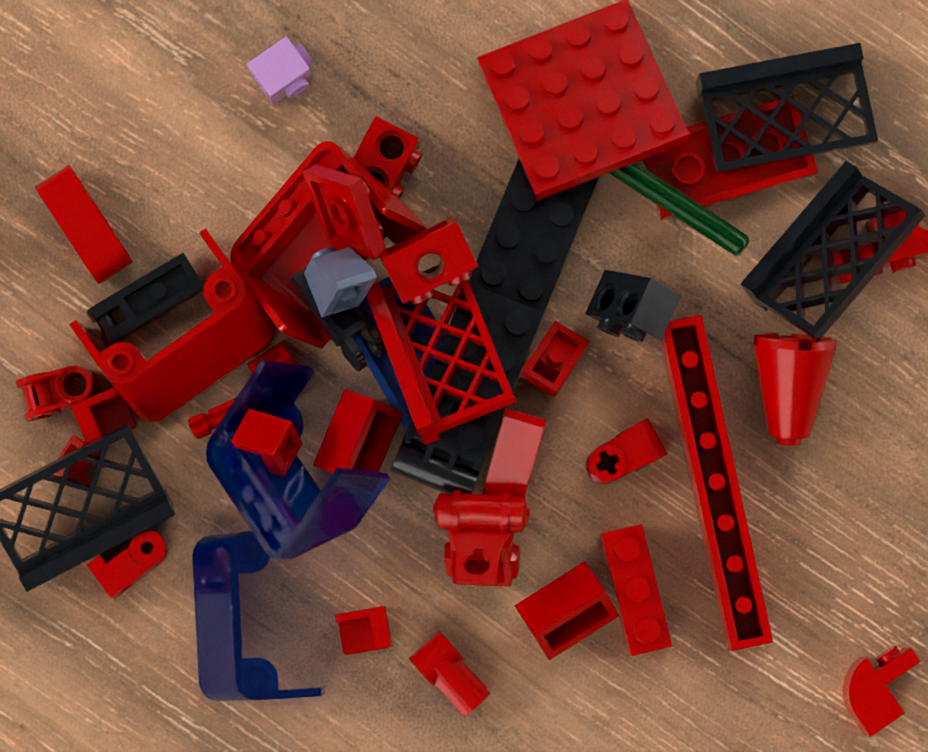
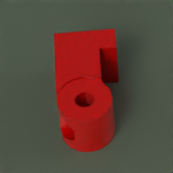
(142, 556)

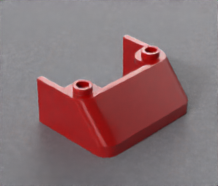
(196, 359)

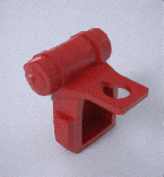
(481, 536)

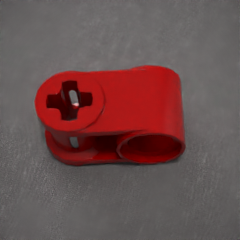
(50, 394)
(630, 450)

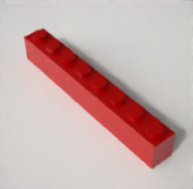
(715, 484)

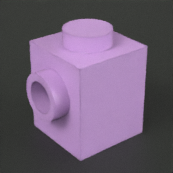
(282, 70)

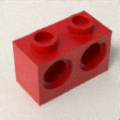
(388, 170)

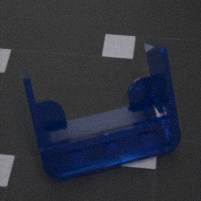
(288, 511)
(221, 665)

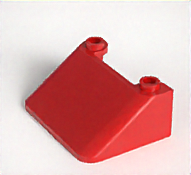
(289, 234)

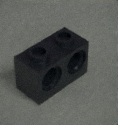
(632, 306)

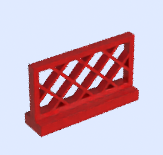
(411, 370)

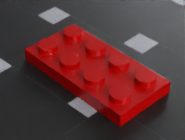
(693, 170)

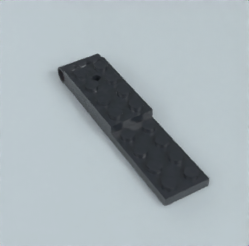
(512, 291)

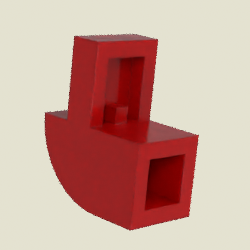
(866, 689)

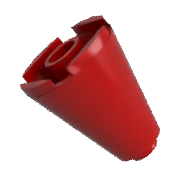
(792, 382)

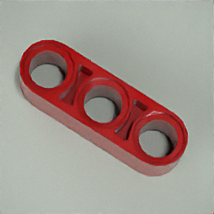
(83, 224)

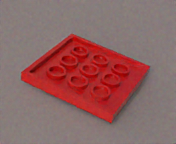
(583, 99)

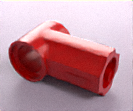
(444, 668)

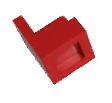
(102, 414)
(269, 437)
(364, 630)

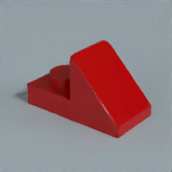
(554, 358)

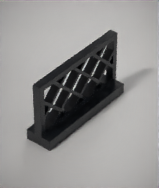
(781, 73)
(810, 237)
(103, 531)

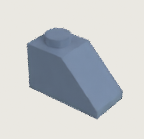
(338, 279)

